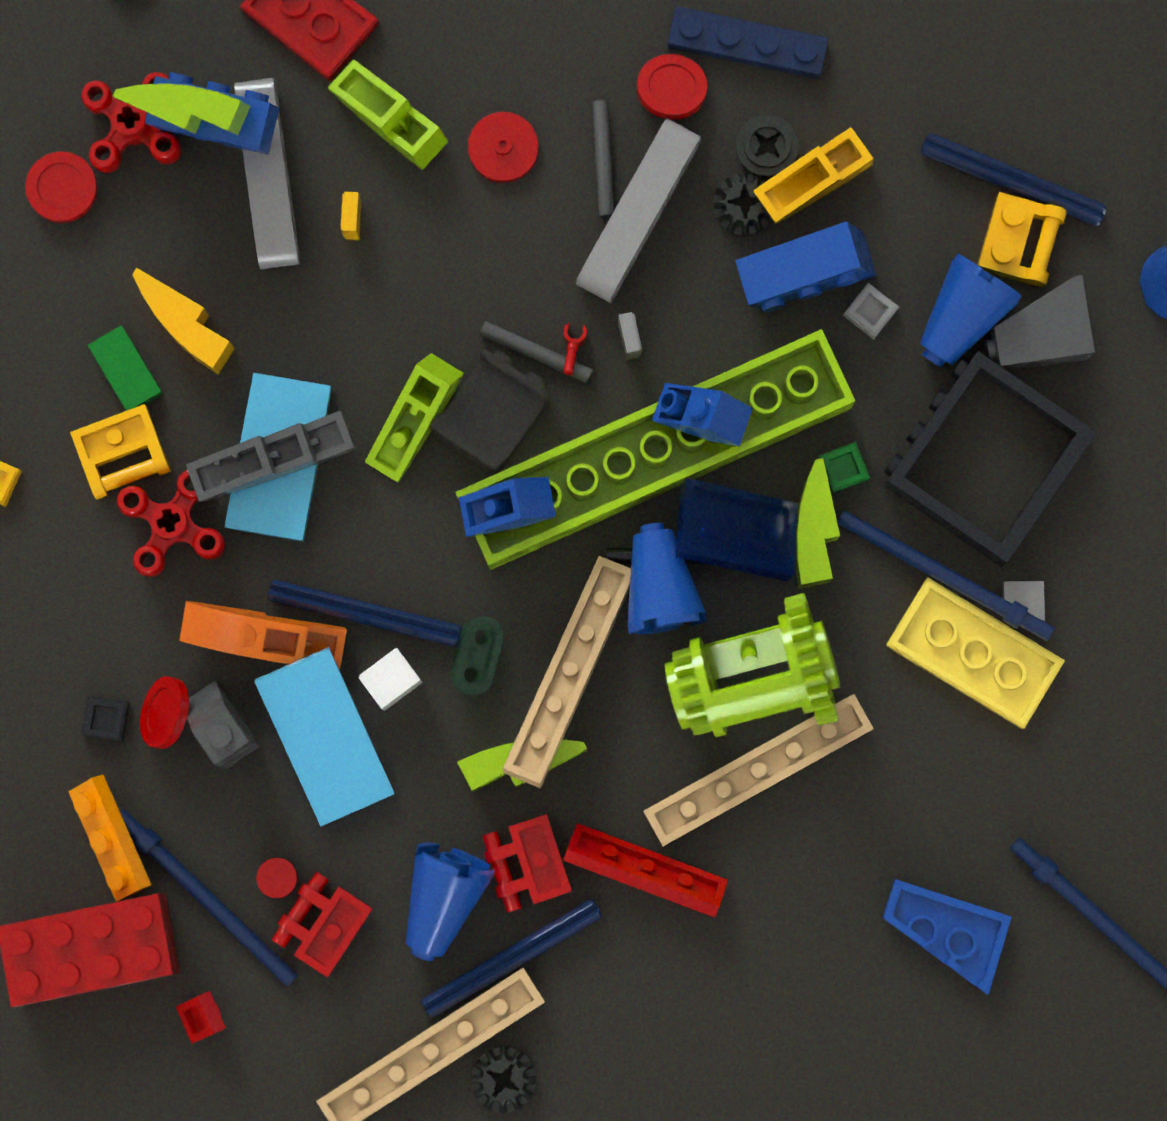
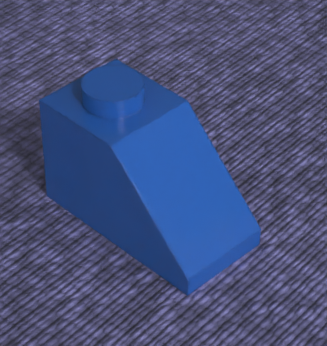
(507, 506)

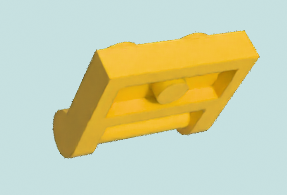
(1008, 236)
(115, 439)

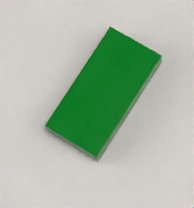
(125, 369)

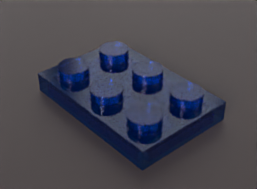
(736, 529)

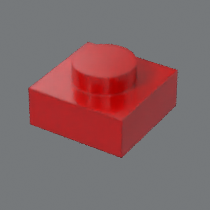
(200, 1017)

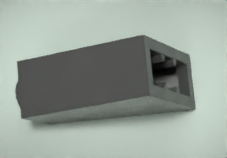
(1045, 332)
(219, 727)

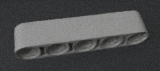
(270, 191)
(638, 210)

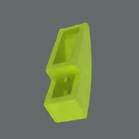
(186, 105)
(388, 114)
(814, 528)
(488, 764)

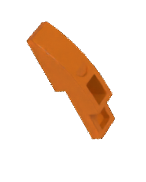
(258, 635)

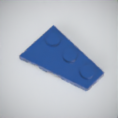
(951, 930)

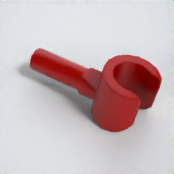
(572, 349)

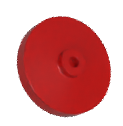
(671, 86)
(503, 147)
(61, 187)
(164, 712)

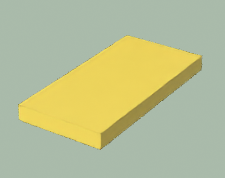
(975, 653)

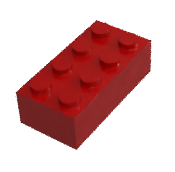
(88, 949)

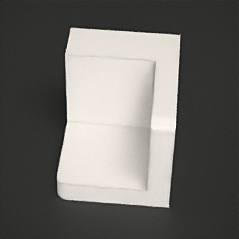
(390, 679)

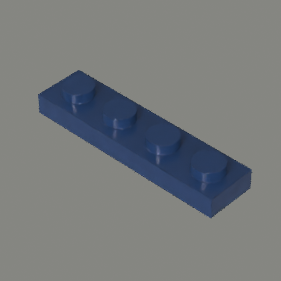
(747, 42)

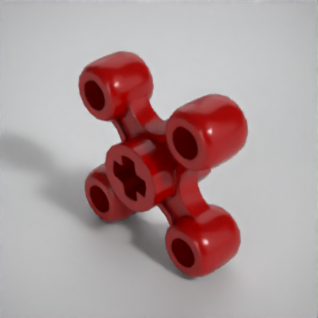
(119, 135)
(161, 537)

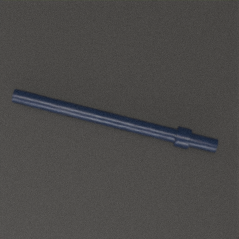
(1013, 614)
(149, 843)
(1046, 871)

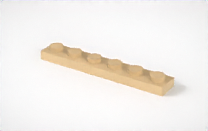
(568, 672)
(755, 771)
(432, 1049)

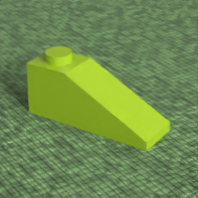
(410, 420)

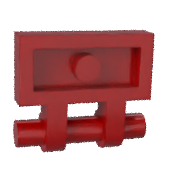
(538, 859)
(331, 932)

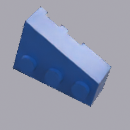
(255, 132)
(806, 267)

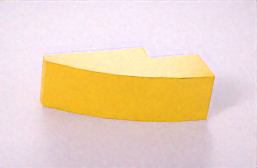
(814, 176)
(184, 322)

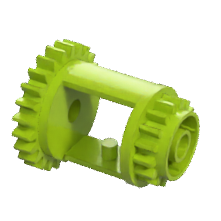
(807, 685)

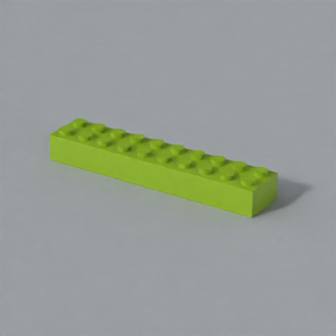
(644, 459)

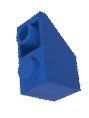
(703, 413)

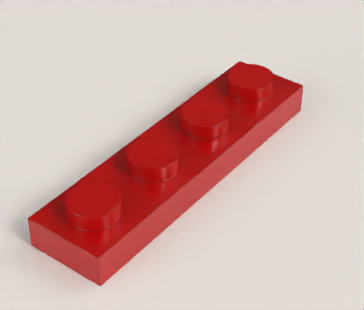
(645, 870)

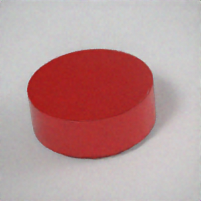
(277, 878)

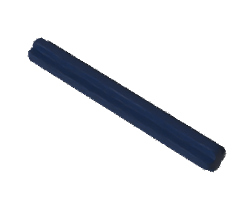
(1013, 179)
(364, 613)
(511, 958)

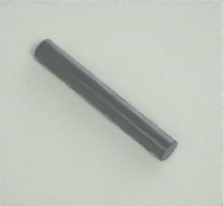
(603, 158)
(533, 350)

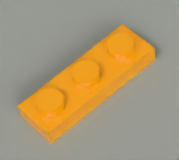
(109, 838)

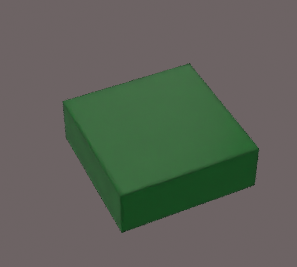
(844, 467)

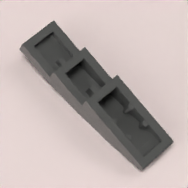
(271, 456)

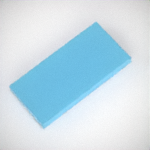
(282, 504)
(324, 736)

